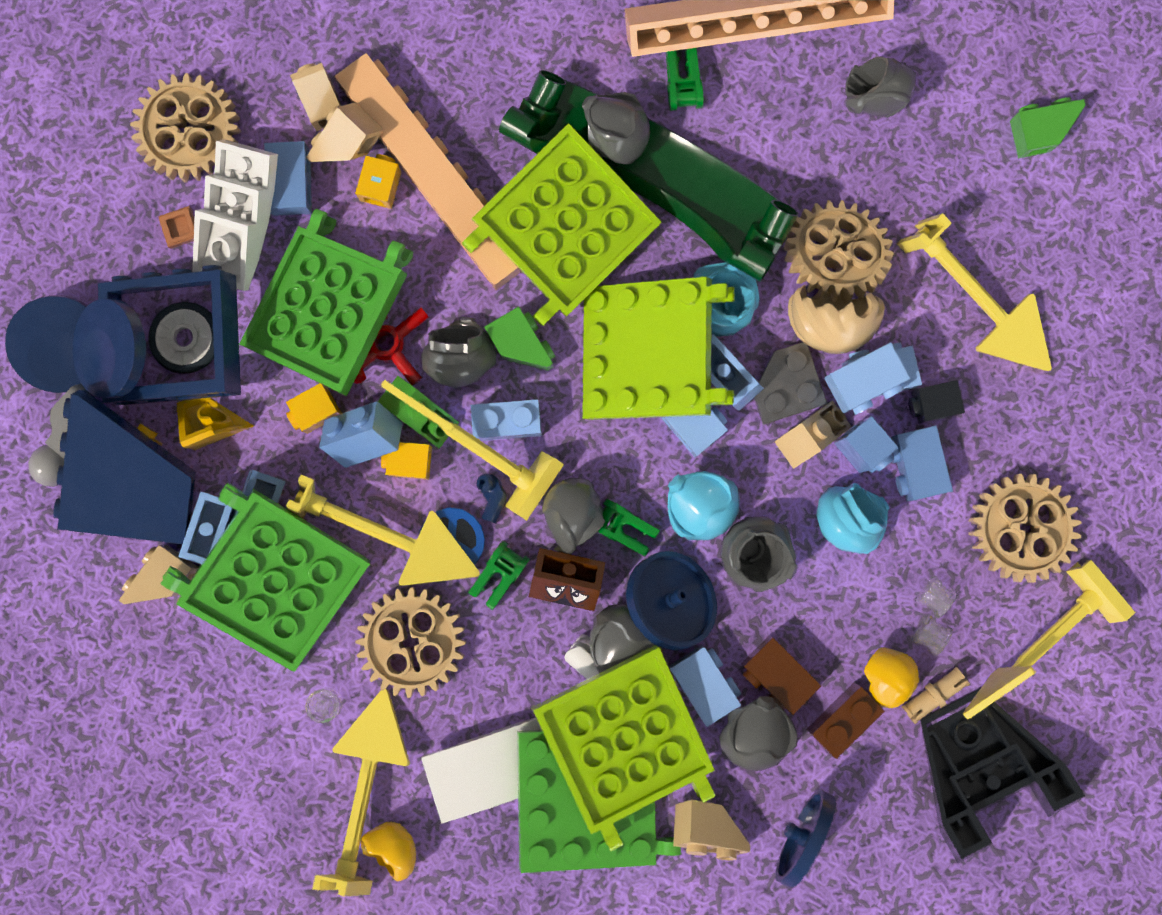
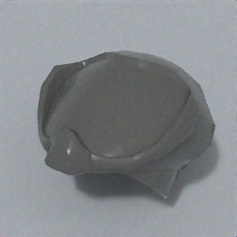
(880, 87)
(617, 126)
(458, 353)
(572, 513)
(769, 566)
(615, 638)
(758, 735)

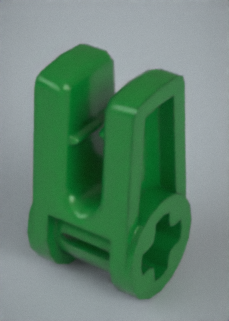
(684, 91)
(622, 517)
(508, 571)

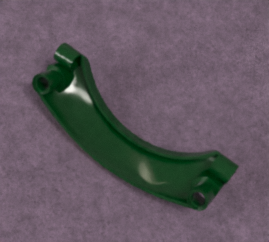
(699, 189)

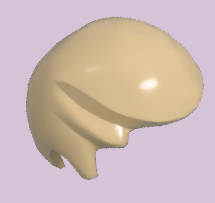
(834, 325)

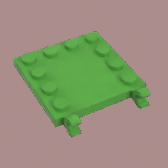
(325, 305)
(269, 579)
(554, 831)

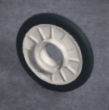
(164, 332)

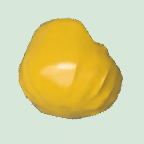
(891, 677)
(392, 849)

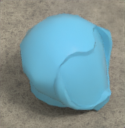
(734, 315)
(702, 505)
(852, 518)

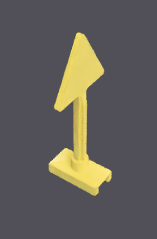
(1017, 334)
(531, 482)
(433, 555)
(1097, 595)
(374, 739)

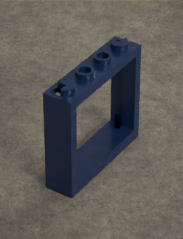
(225, 333)

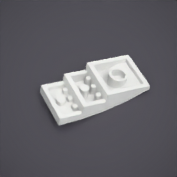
(235, 211)
(476, 772)

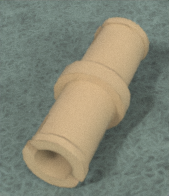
(935, 695)

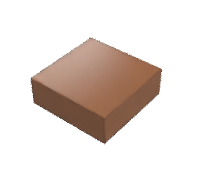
(178, 227)

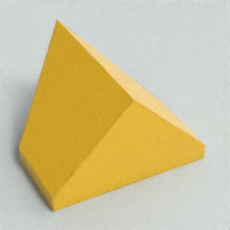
(206, 422)

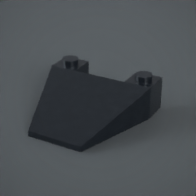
(983, 763)

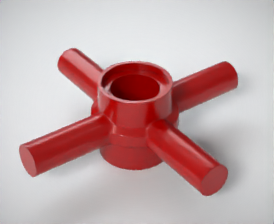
(395, 353)

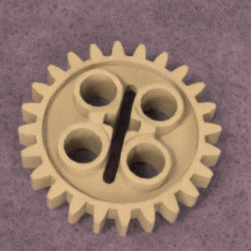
(189, 99)
(838, 251)
(1054, 533)
(380, 648)

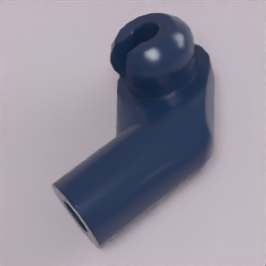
(494, 495)

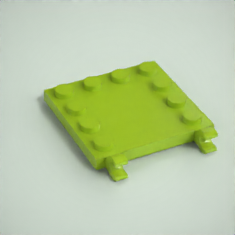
(564, 222)
(651, 349)
(624, 741)

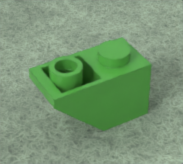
(1044, 128)
(517, 342)
(411, 417)

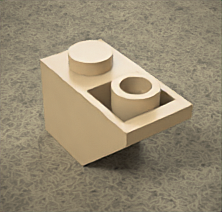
(316, 93)
(346, 135)
(813, 434)
(146, 583)
(706, 829)

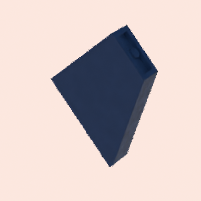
(119, 478)

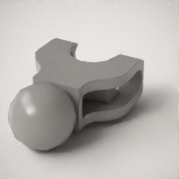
(46, 459)

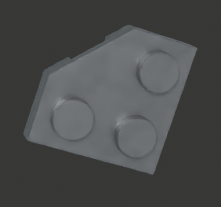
(789, 385)

